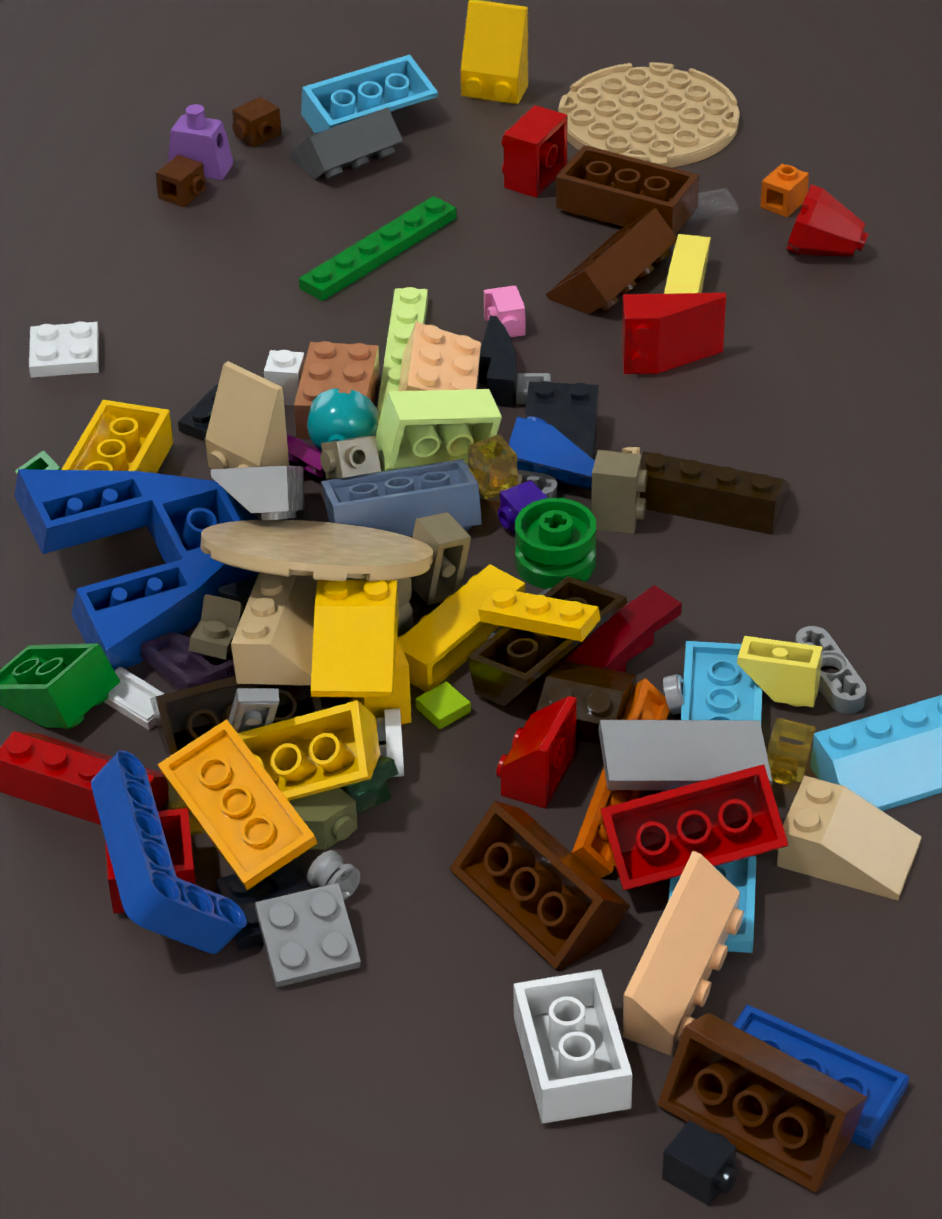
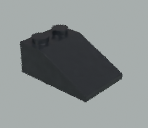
(568, 409)

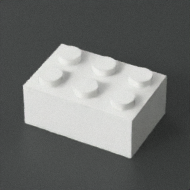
(572, 1046)

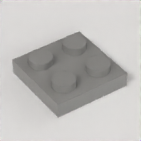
(307, 935)

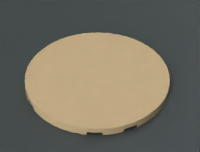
(651, 113)
(316, 548)

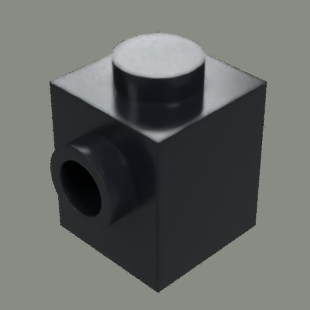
(700, 1163)

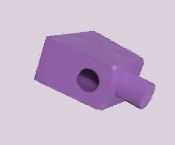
(202, 141)

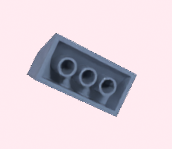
(400, 496)

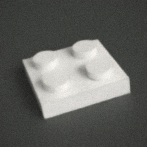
(64, 349)

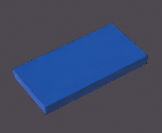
(876, 1081)

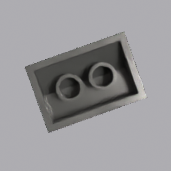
(348, 145)

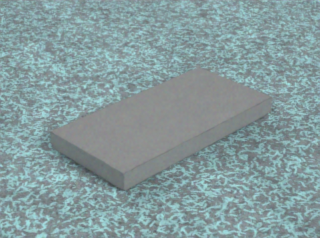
(677, 751)

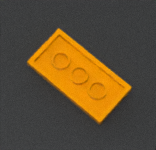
(237, 804)

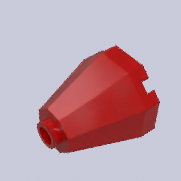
(826, 227)

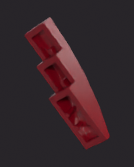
(628, 631)

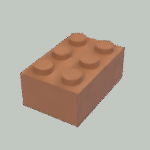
(334, 367)

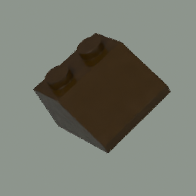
(599, 695)

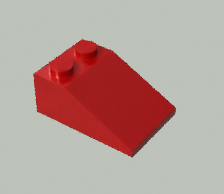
(670, 330)

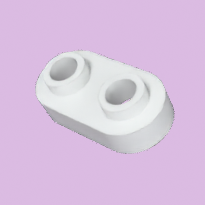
(390, 731)

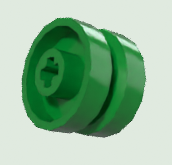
(555, 542)

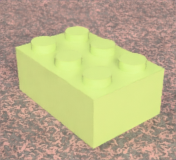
(434, 426)

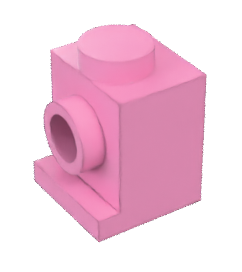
(508, 307)

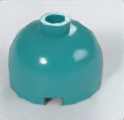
(341, 417)

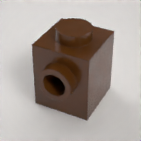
(256, 121)
(180, 180)

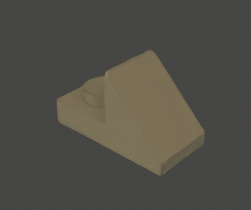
(217, 627)

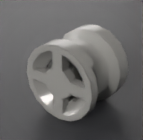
(330, 869)

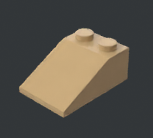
(246, 422)
(846, 840)

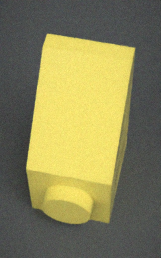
(783, 669)

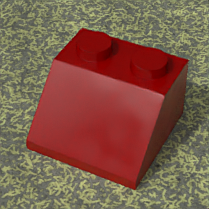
(540, 754)

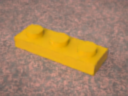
(539, 614)

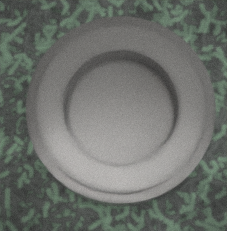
(673, 693)

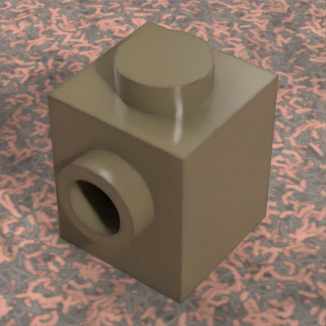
(350, 457)

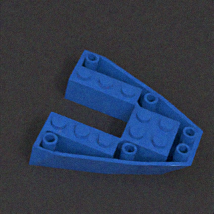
(137, 607)

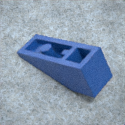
(548, 451)

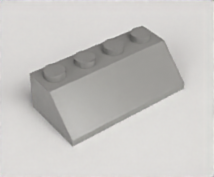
(265, 490)

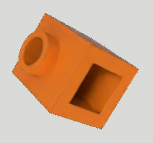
(784, 190)

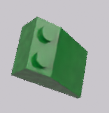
(56, 683)

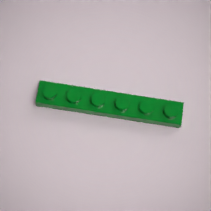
(377, 248)

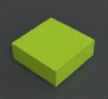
(443, 705)

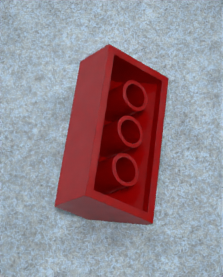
(59, 774)
(715, 817)

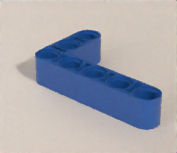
(144, 866)

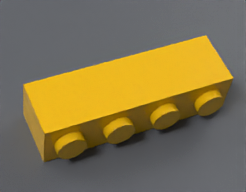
(453, 629)

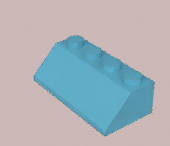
(365, 91)
(885, 756)

